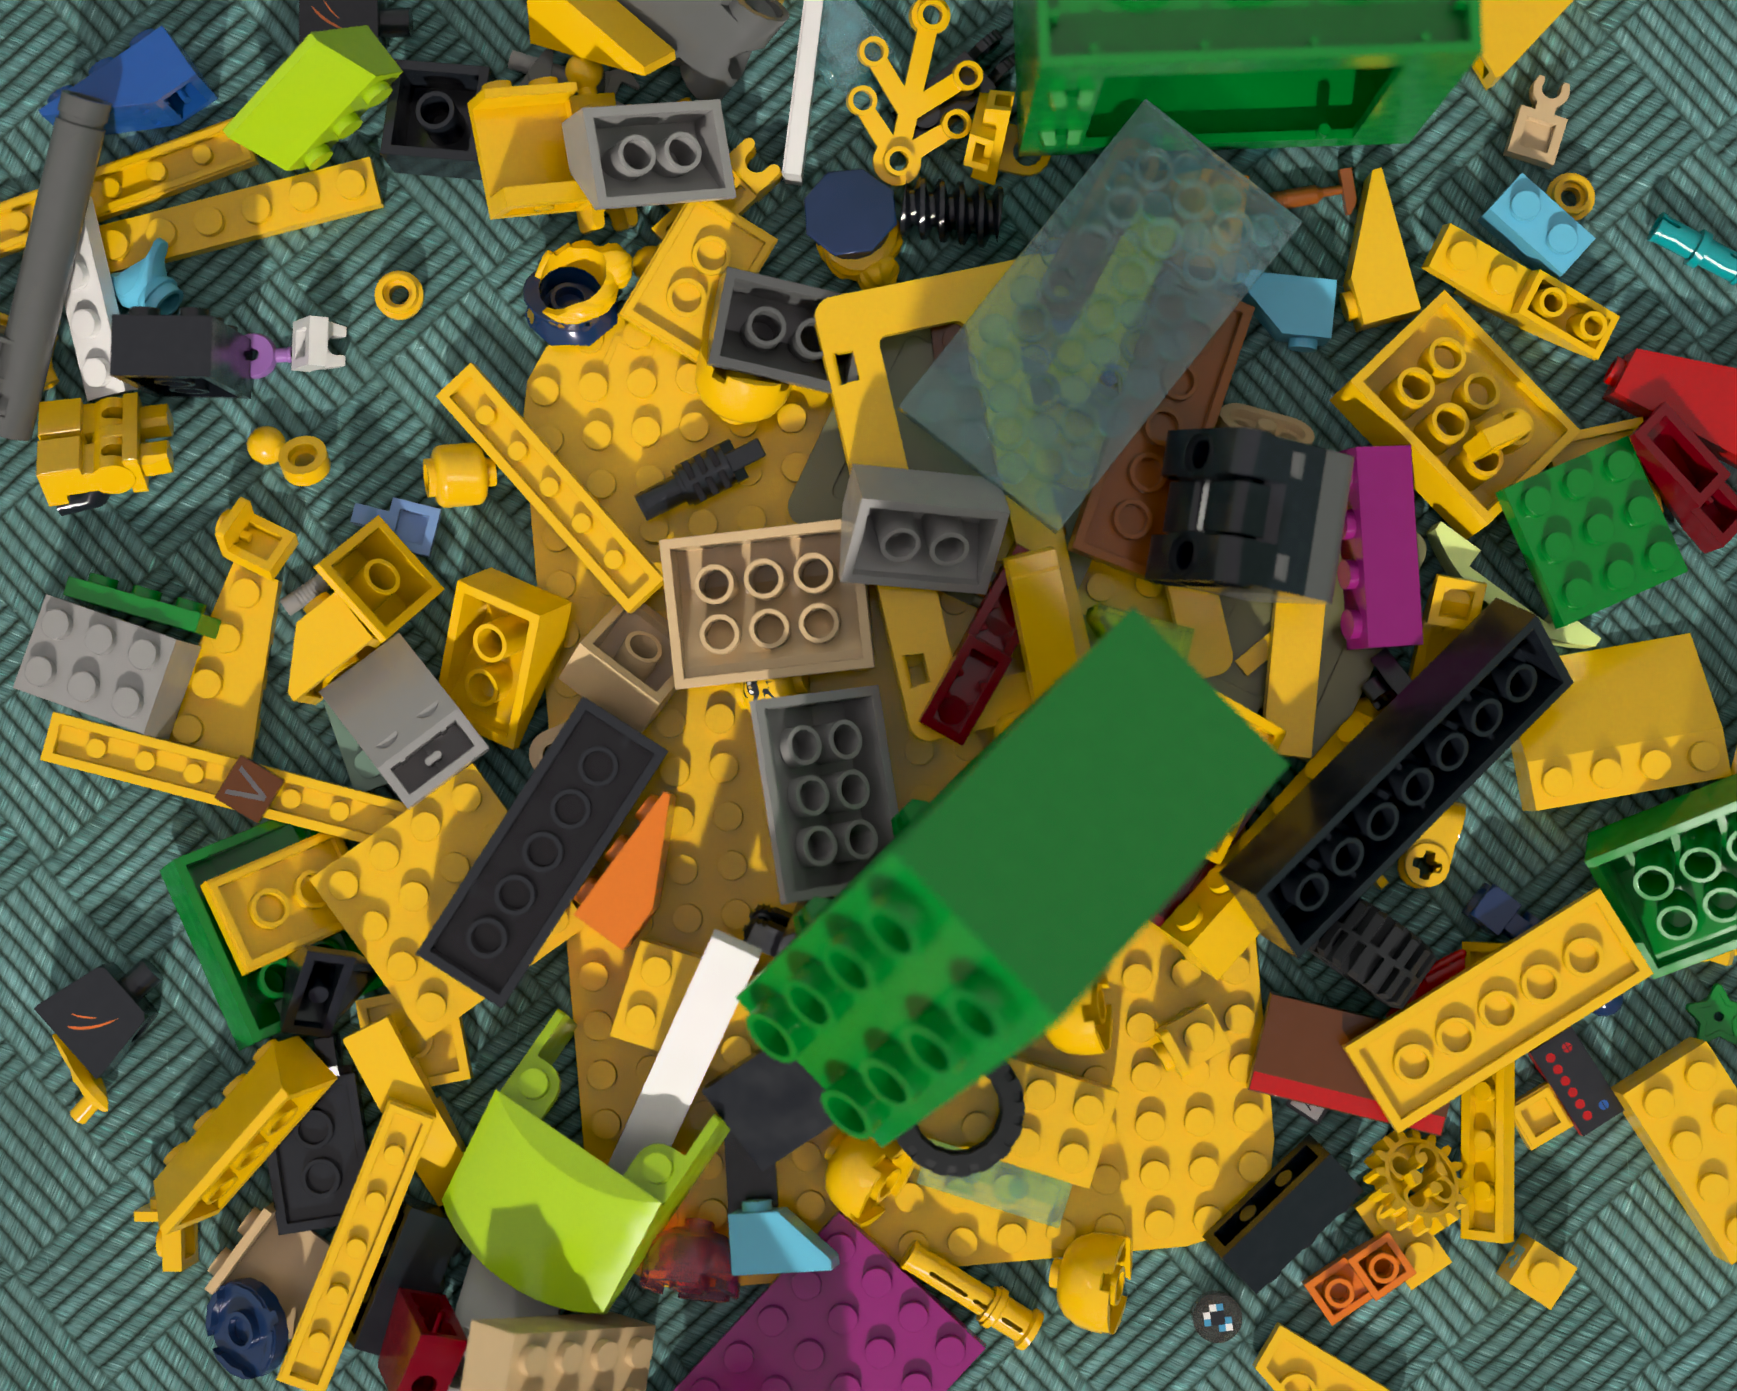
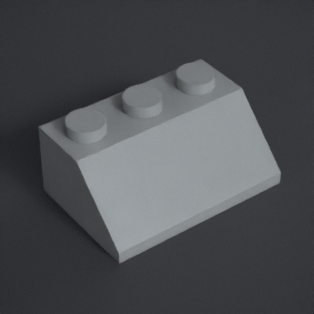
(650, 154)
(921, 529)

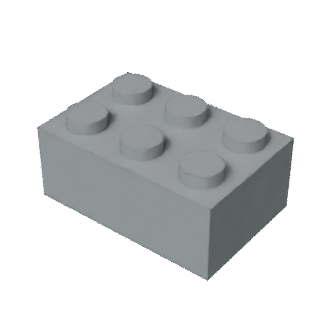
(107, 667)

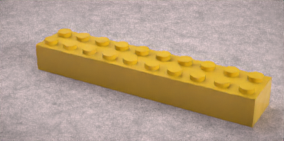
(1063, 1111)

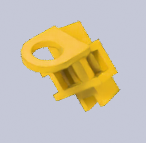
(994, 138)

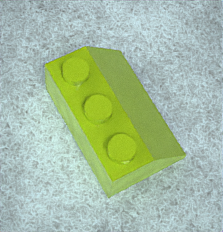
(316, 98)

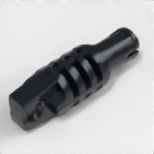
(700, 477)

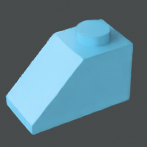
(1294, 309)
(775, 1242)

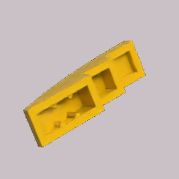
(394, 1073)

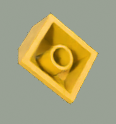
(379, 579)
(326, 646)

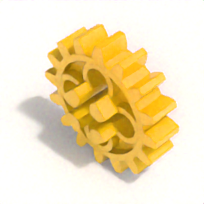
(1435, 1189)

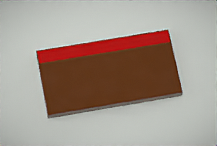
(1304, 1060)

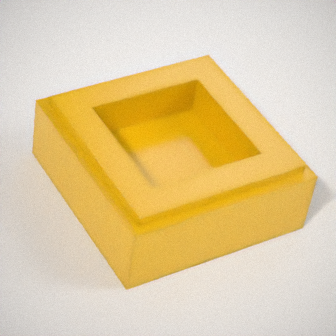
(1540, 1116)

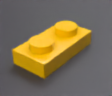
(1422, 1252)

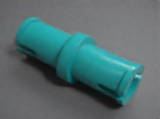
(1695, 247)

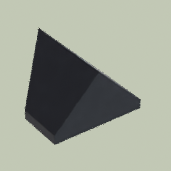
(321, 988)

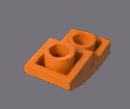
(1358, 1277)

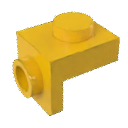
(253, 540)

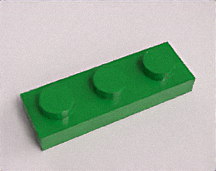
(143, 604)

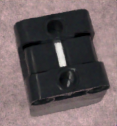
(1251, 516)

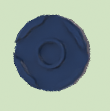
(247, 1328)

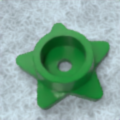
(1704, 1011)

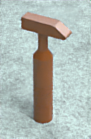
(1313, 194)

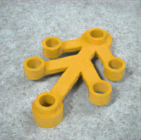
(910, 99)

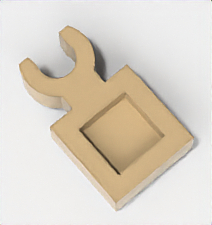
(1537, 130)

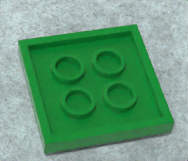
(1591, 532)

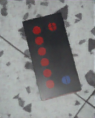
(1576, 1081)

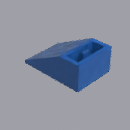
(146, 84)

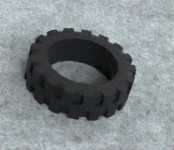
(984, 1154)

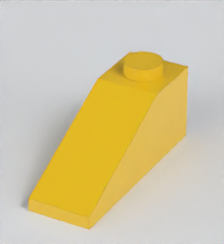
(598, 32)
(1377, 272)

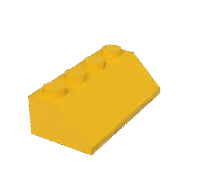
(239, 1132)

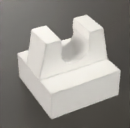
(311, 344)

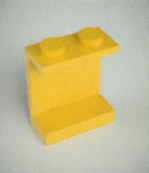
(524, 148)

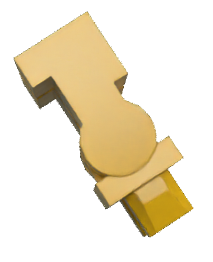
(101, 446)

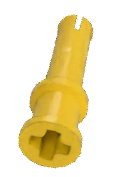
(991, 1305)

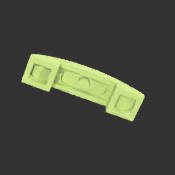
(1457, 555)

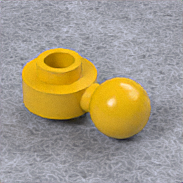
(301, 459)

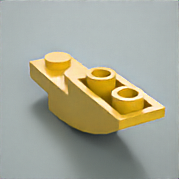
(1518, 295)

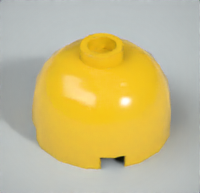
(736, 395)
(1087, 1025)
(864, 1175)
(1093, 1280)

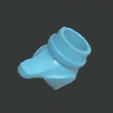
(148, 282)

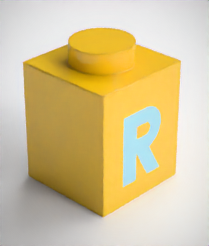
(1536, 1270)

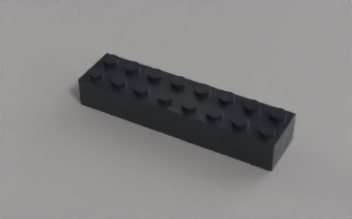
(1397, 777)

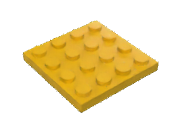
(400, 883)

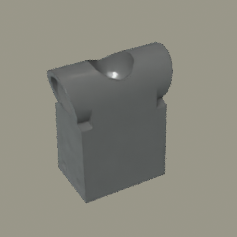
(711, 37)

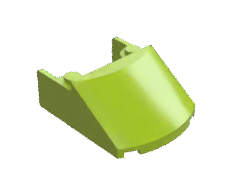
(550, 1210)

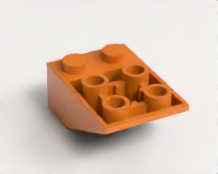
(632, 886)

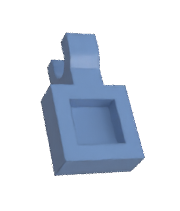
(410, 521)

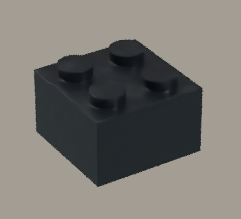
(430, 120)

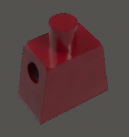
(421, 1343)

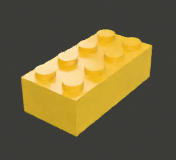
(1688, 1124)

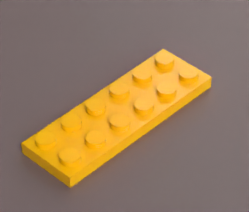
(1497, 1010)

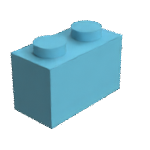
(1536, 228)

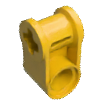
(1439, 847)

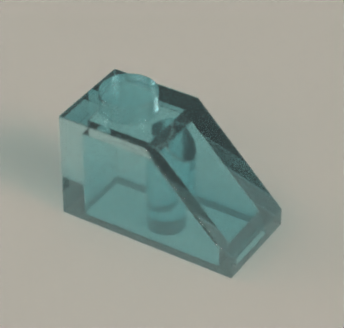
(840, 34)

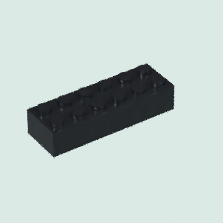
(542, 852)

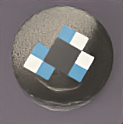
(1216, 1316)

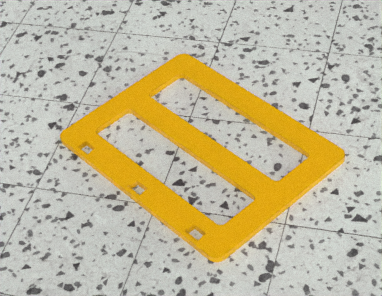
(873, 438)

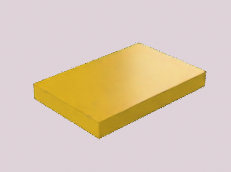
(682, 278)
(271, 904)

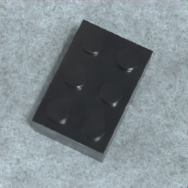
(180, 354)

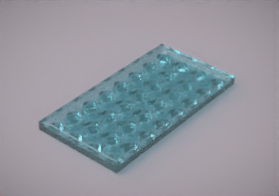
(1099, 316)

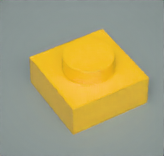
(1496, 435)

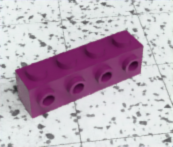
(1380, 552)

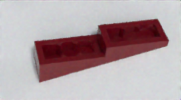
(976, 664)

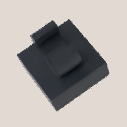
(1389, 683)

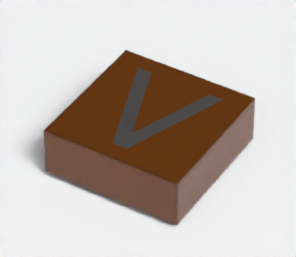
(250, 788)

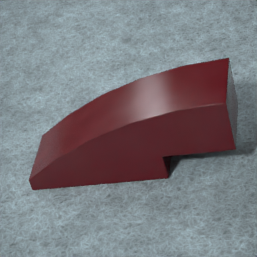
(1687, 478)

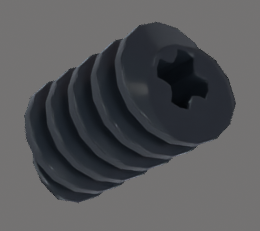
(951, 211)

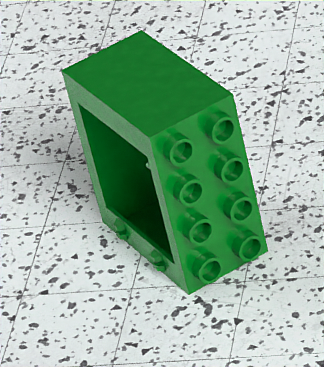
(1238, 69)
(1011, 885)

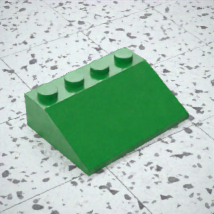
(1673, 876)
(254, 1000)

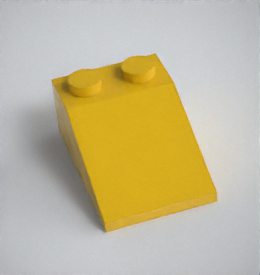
(501, 651)

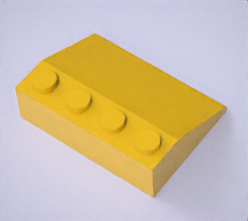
(1431, 394)
(1623, 727)

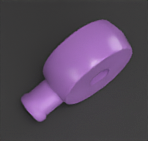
(267, 355)

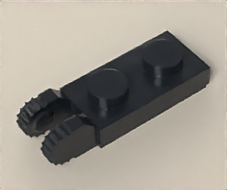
(966, 99)

